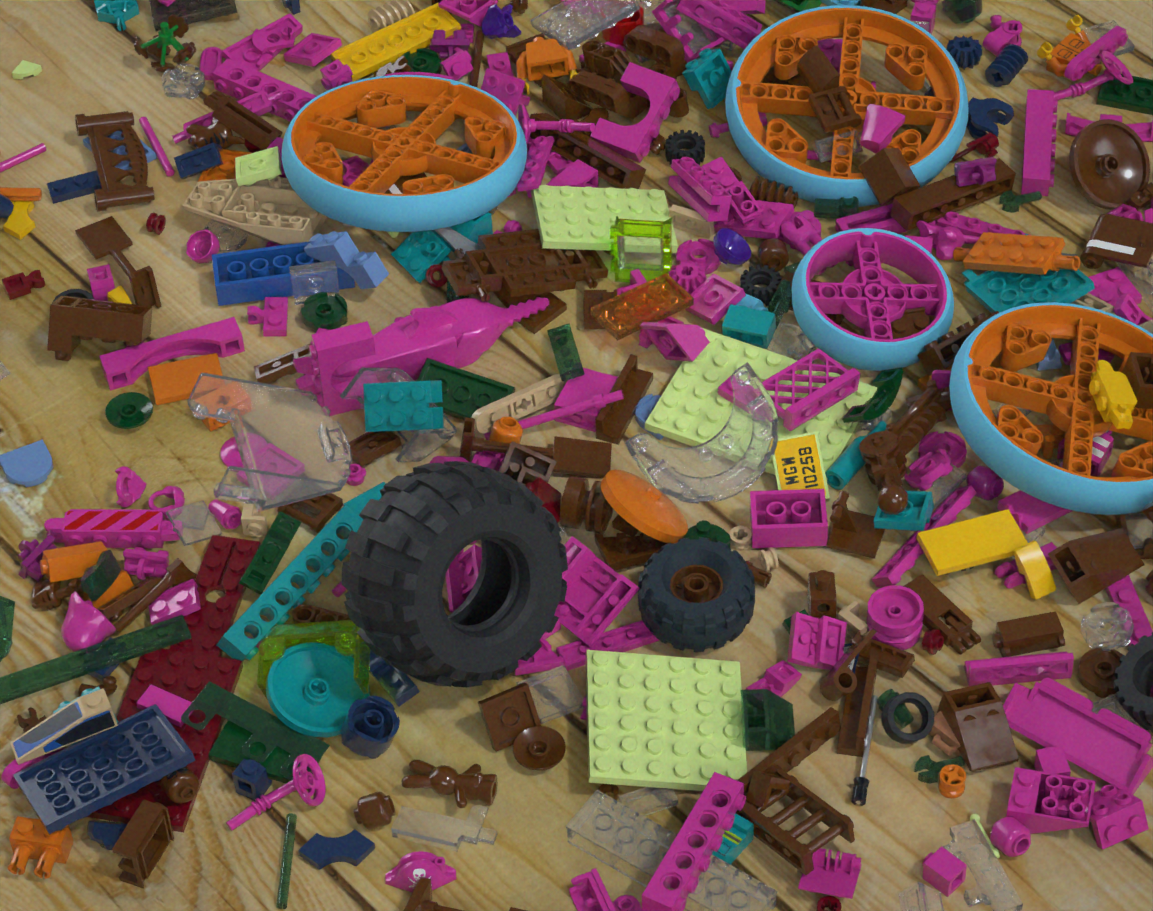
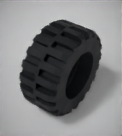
(1135, 682)

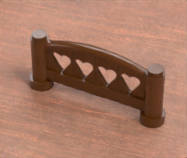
(112, 191)

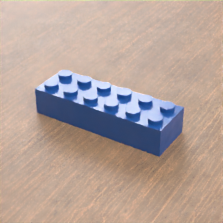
(262, 273)

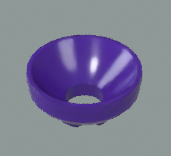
(731, 247)

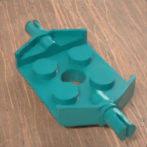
(116, 11)

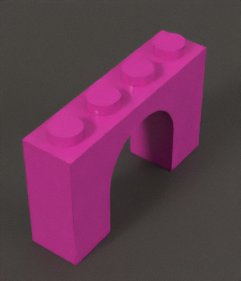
(635, 140)
(330, 351)

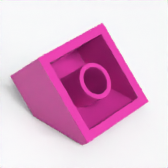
(677, 341)

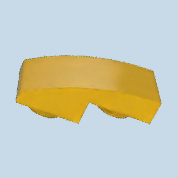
(1034, 566)

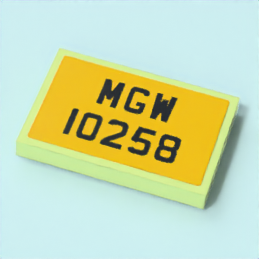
(800, 463)

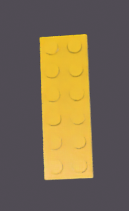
(395, 40)

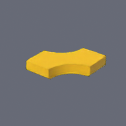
(19, 222)

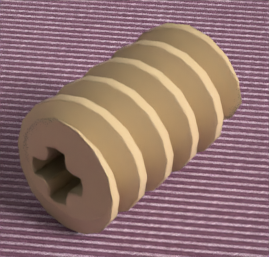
(389, 14)

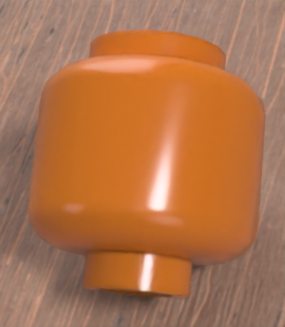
(506, 430)

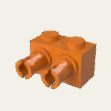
(32, 841)

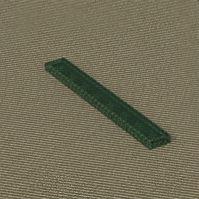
(93, 658)

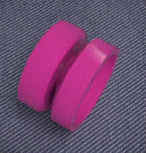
(895, 616)

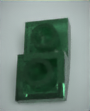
(101, 576)

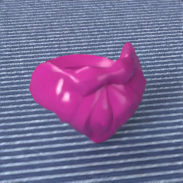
(128, 486)
(170, 492)

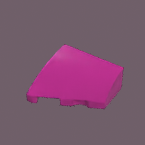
(879, 127)

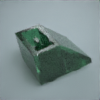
(765, 720)

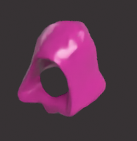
(84, 624)

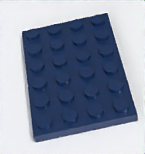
(103, 768)

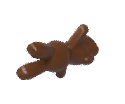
(446, 781)

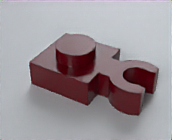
(21, 285)

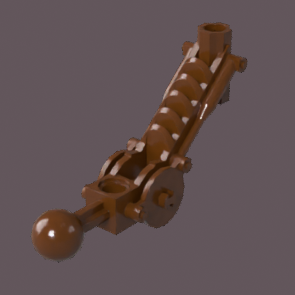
(887, 449)

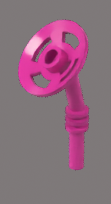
(1113, 70)
(563, 125)
(300, 783)

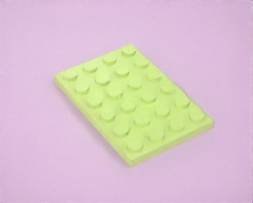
(583, 215)

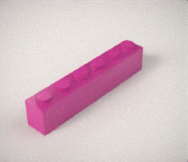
(1038, 142)

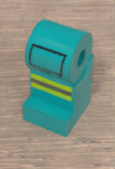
(735, 839)

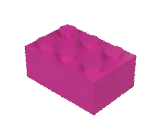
(788, 518)

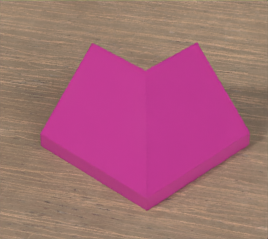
(468, 9)

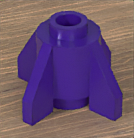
(499, 23)

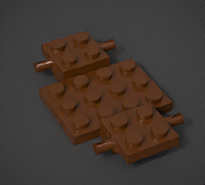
(521, 266)

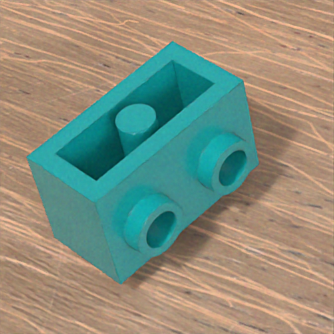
(749, 325)

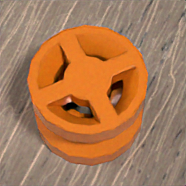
(950, 774)

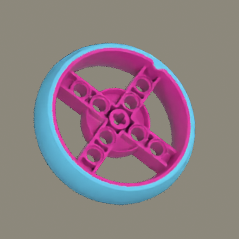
(868, 294)

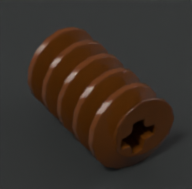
(771, 193)

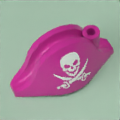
(417, 865)

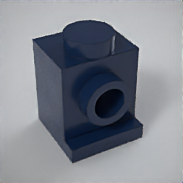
(251, 773)

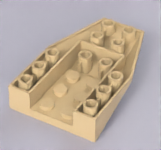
(263, 209)

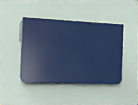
(199, 160)

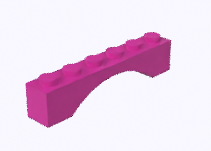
(128, 364)

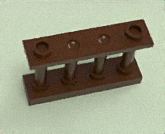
(785, 842)

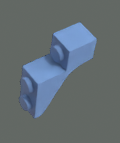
(338, 246)

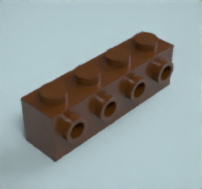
(942, 354)

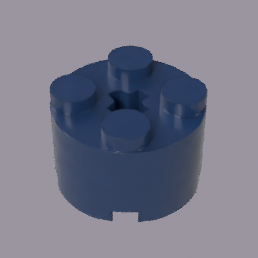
(370, 726)

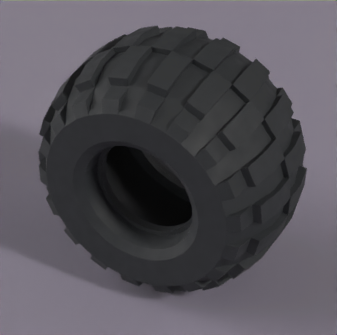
(403, 561)

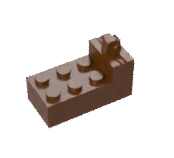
(85, 319)

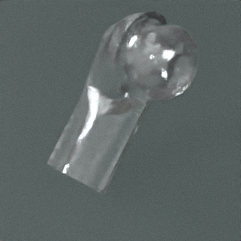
(870, 424)

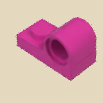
(101, 281)

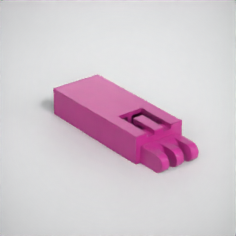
(875, 218)

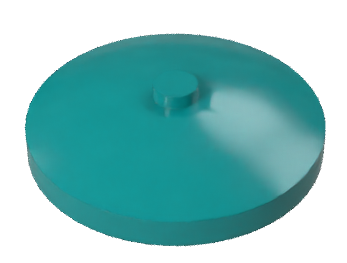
(313, 689)

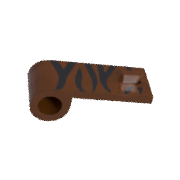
(840, 678)

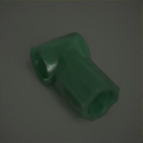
(836, 208)

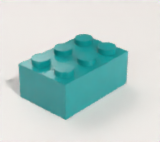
(402, 406)

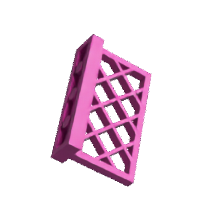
(818, 398)

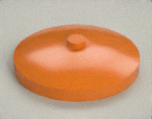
(644, 506)

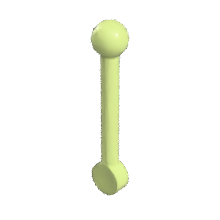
(977, 818)

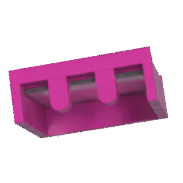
(691, 33)

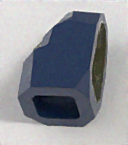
(105, 832)

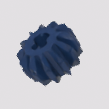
(965, 51)

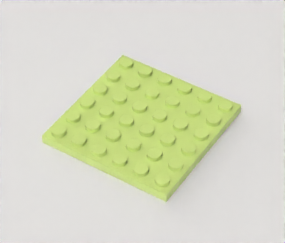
(662, 720)

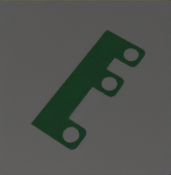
(264, 726)

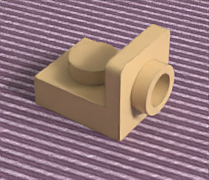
(253, 522)
(854, 623)

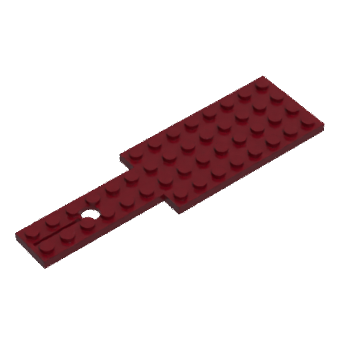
(188, 669)

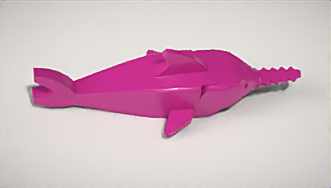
(445, 333)

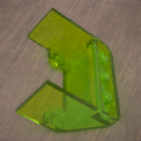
(339, 634)

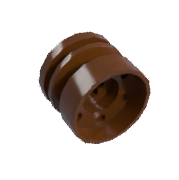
(581, 504)

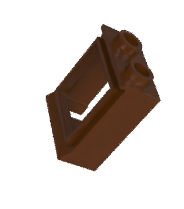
(143, 842)

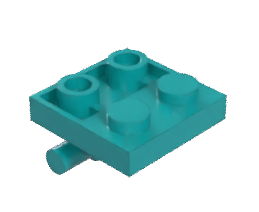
(420, 252)

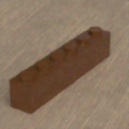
(576, 145)
(945, 196)

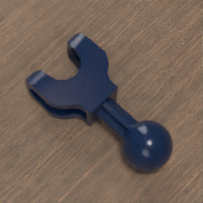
(984, 115)

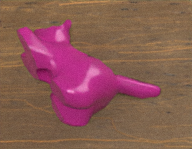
(944, 238)

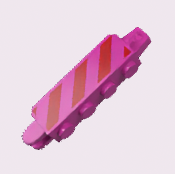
(113, 527)

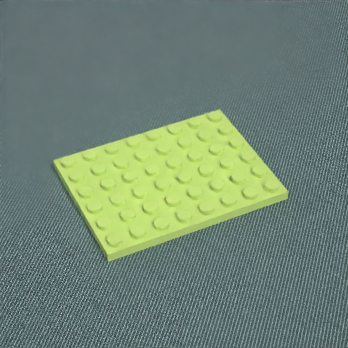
(695, 412)

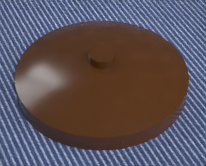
(1108, 163)

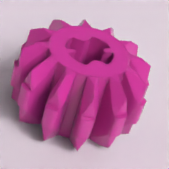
(688, 275)

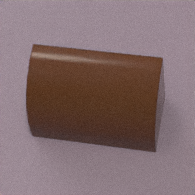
(818, 70)

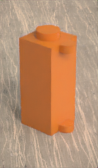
(70, 561)

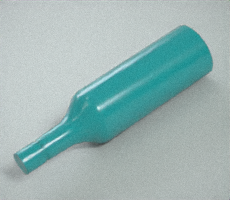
(849, 462)

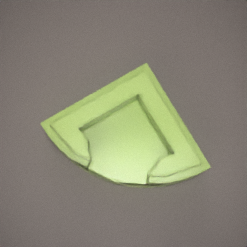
(26, 69)

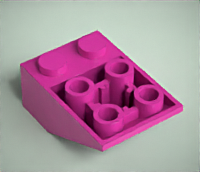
(1050, 800)

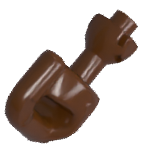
(50, 595)

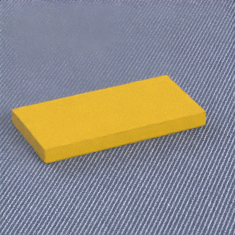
(971, 542)

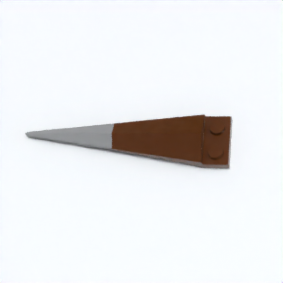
(535, 321)

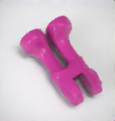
(802, 235)

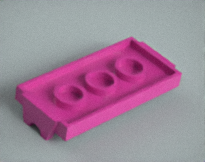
(1029, 511)

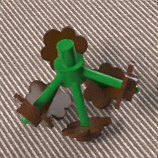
(160, 44)

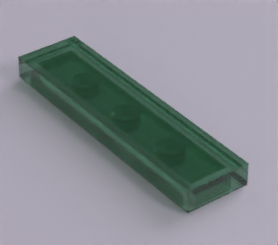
(565, 352)

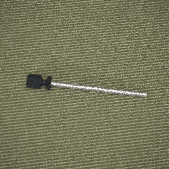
(861, 783)

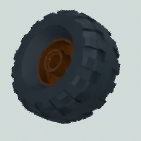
(696, 594)

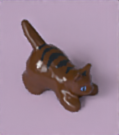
(215, 133)

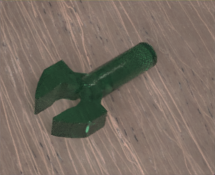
(1011, 202)
(934, 767)

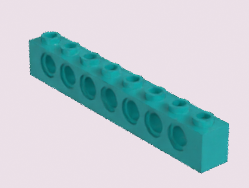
(235, 641)

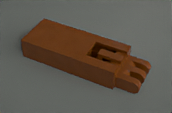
(242, 120)
(938, 605)

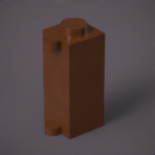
(1028, 634)

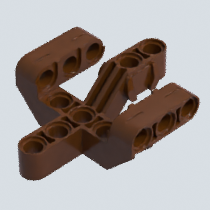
(612, 62)

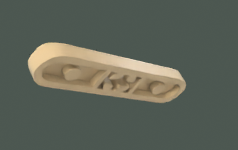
(535, 396)

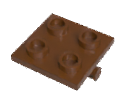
(853, 530)

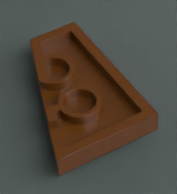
(627, 550)

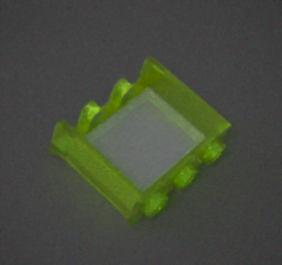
(641, 246)

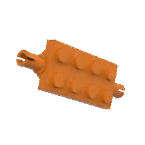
(1016, 254)

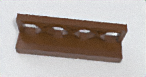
(616, 416)
(857, 711)

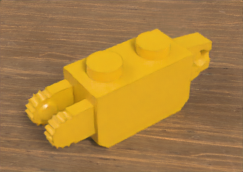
(1112, 395)

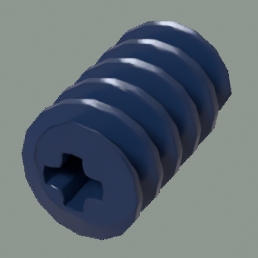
(1006, 65)

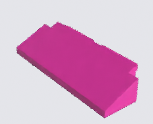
(1096, 742)

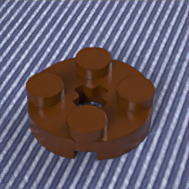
(1090, 674)

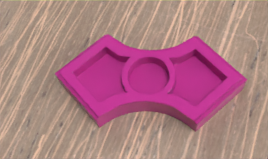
(353, 168)

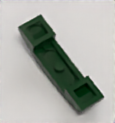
(887, 386)
(270, 553)

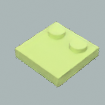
(258, 166)

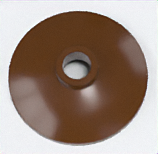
(538, 740)

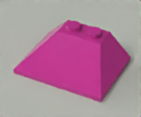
(593, 593)

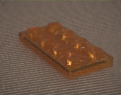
(644, 303)

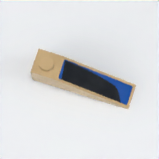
(73, 723)

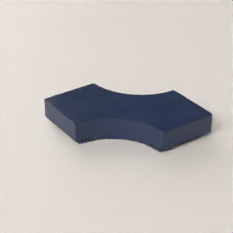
(326, 850)

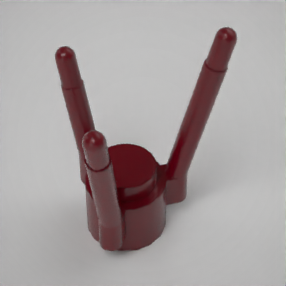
(985, 145)

